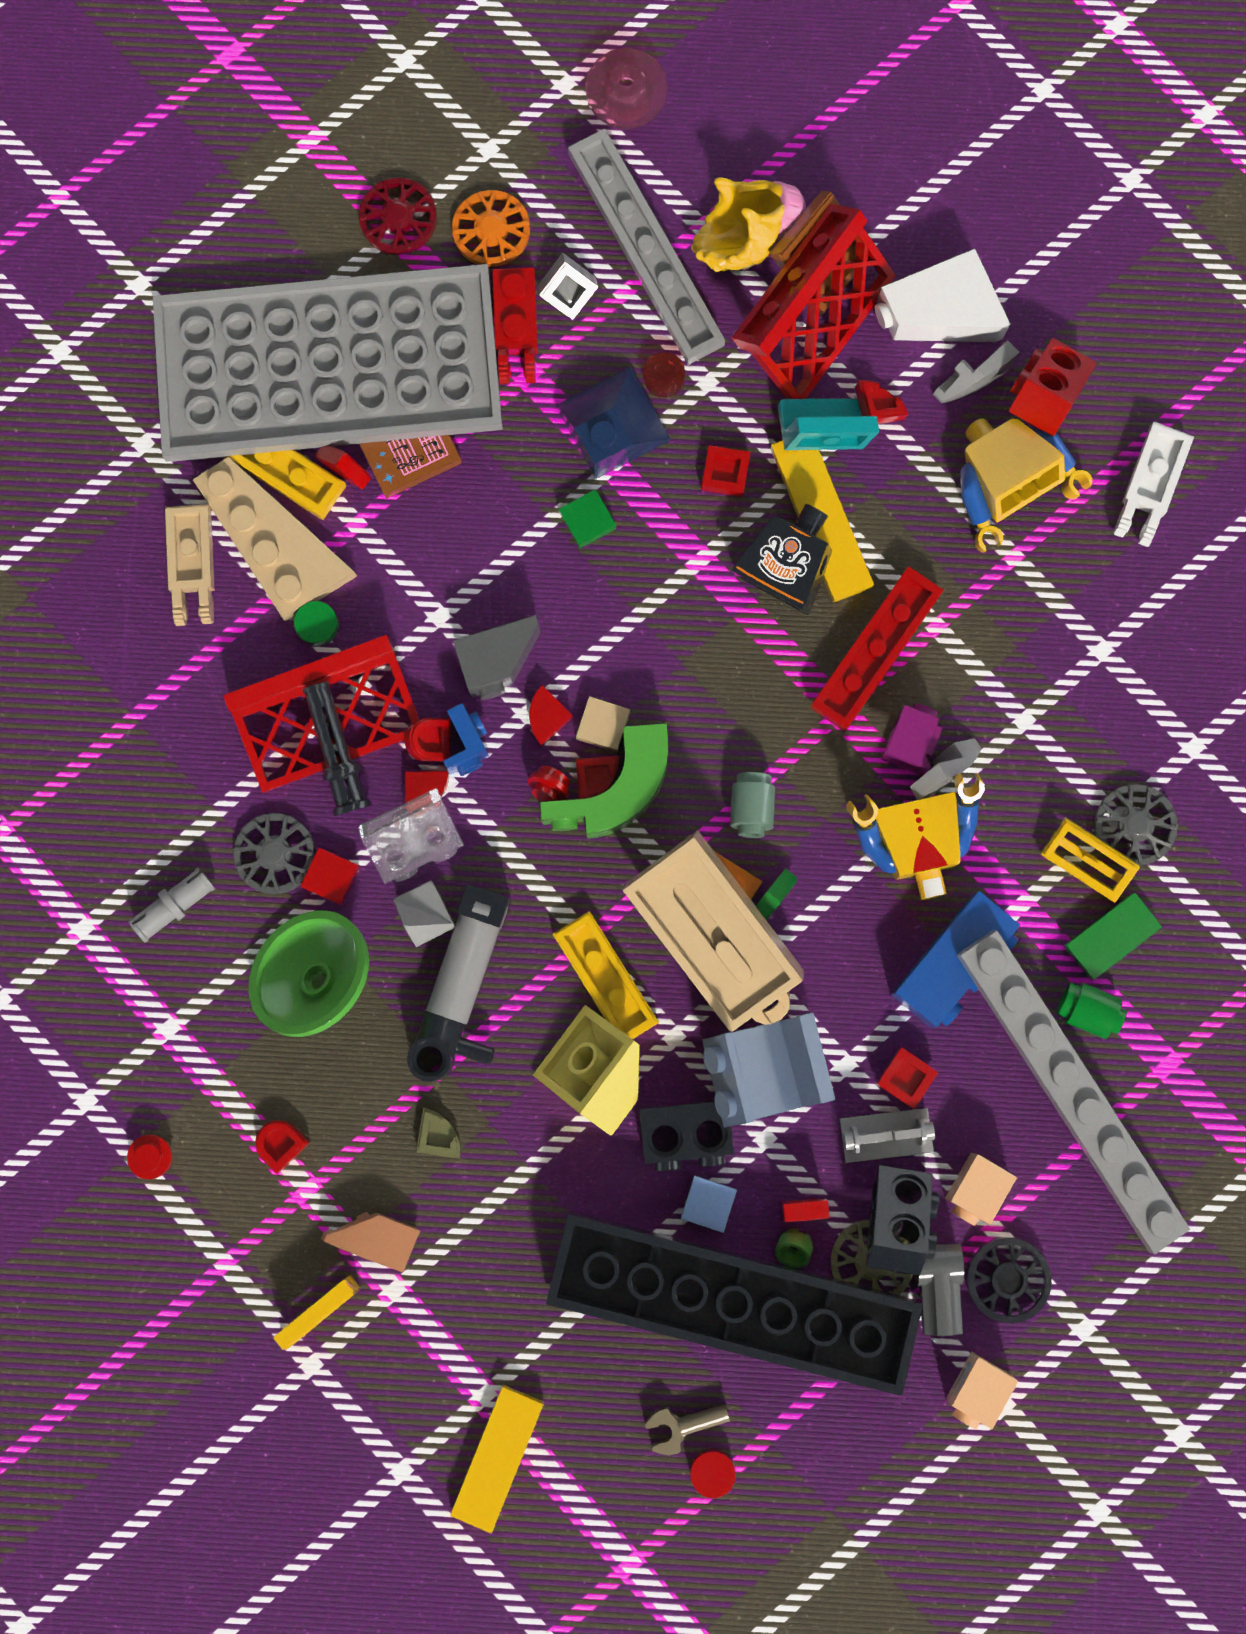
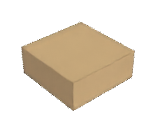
(603, 724)

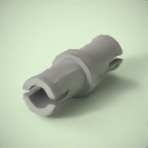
(171, 904)

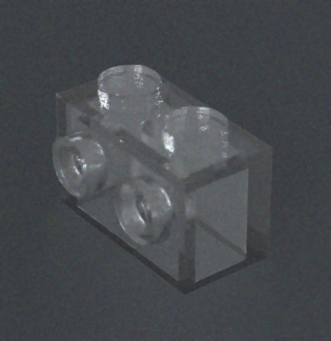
(411, 837)

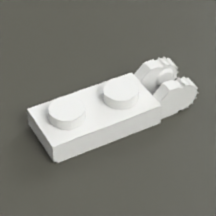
(1154, 479)

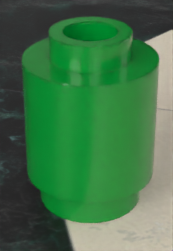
(1091, 1010)

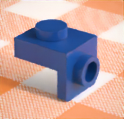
(470, 730)

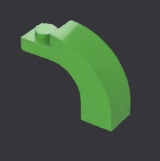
(630, 795)

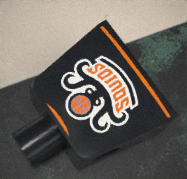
(788, 559)

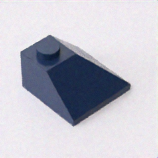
(613, 422)

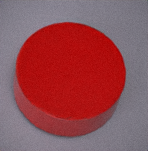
(712, 1473)

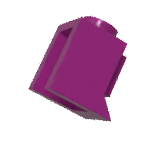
(913, 739)

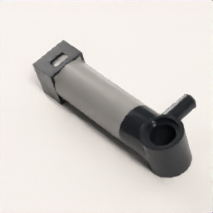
(458, 983)

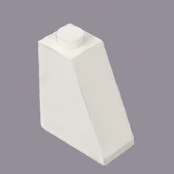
(944, 304)

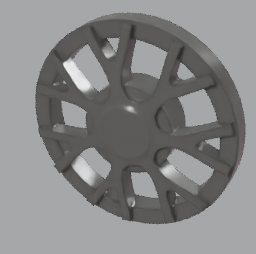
(1137, 823)
(273, 853)

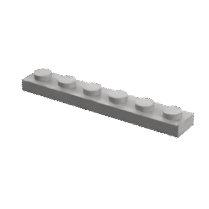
(646, 246)

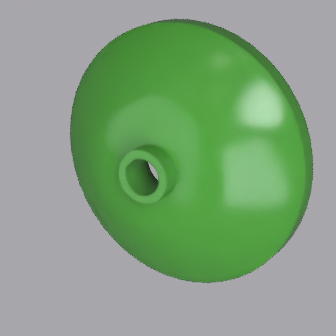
(294, 965)

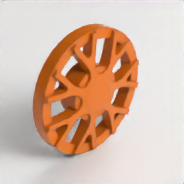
(491, 228)

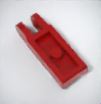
(515, 320)

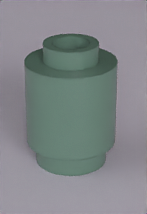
(752, 804)

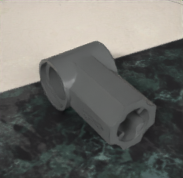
(941, 1291)

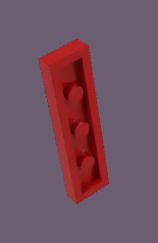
(876, 649)

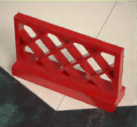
(800, 285)
(289, 686)

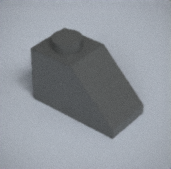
(496, 656)

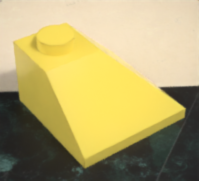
(594, 1070)

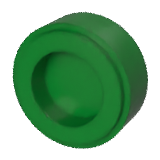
(316, 623)

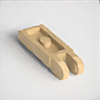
(190, 560)

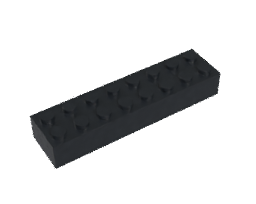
(735, 1303)

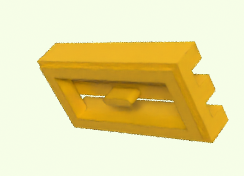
(1058, 838)
(317, 1313)

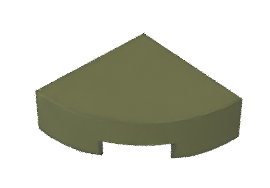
(438, 1136)

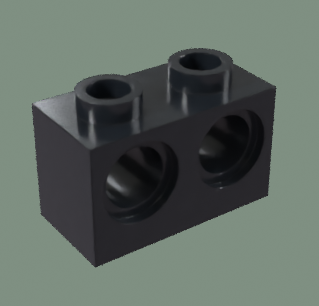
(685, 1121)
(894, 1219)

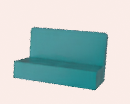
(825, 424)

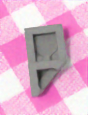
(967, 381)
(946, 767)

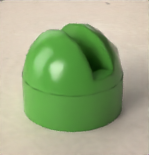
(789, 1256)

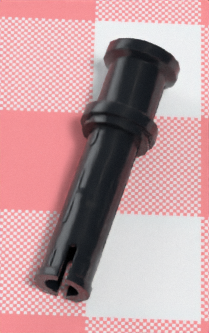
(320, 697)

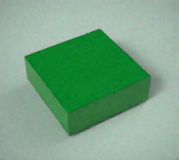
(587, 519)

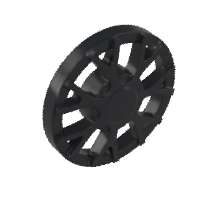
(1009, 1280)

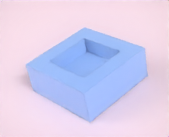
(708, 1204)

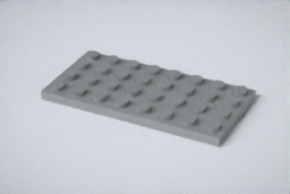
(326, 363)

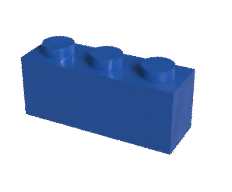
(938, 977)

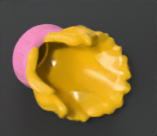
(746, 223)

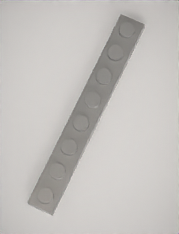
(1073, 1092)

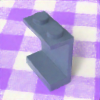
(767, 1070)

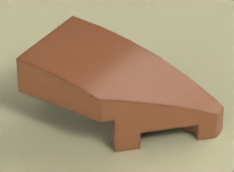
(376, 1239)

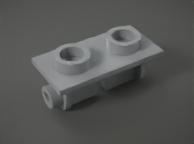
(887, 1135)

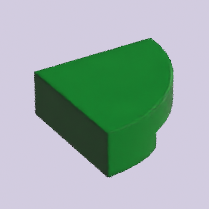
(776, 893)

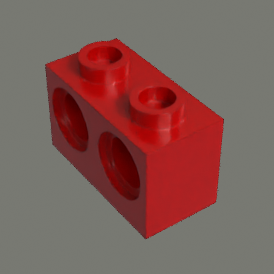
(1050, 385)

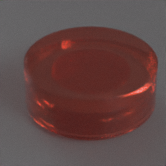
(664, 374)

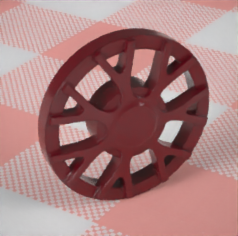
(397, 216)

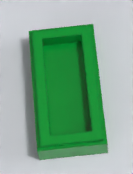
(1112, 936)

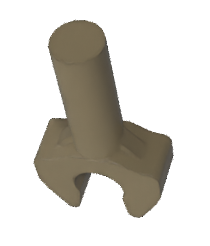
(683, 1425)

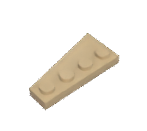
(275, 545)

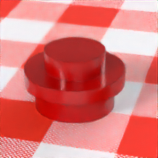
(549, 784)
(149, 1156)

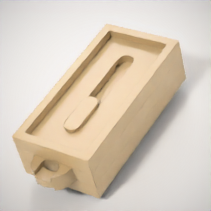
(716, 934)

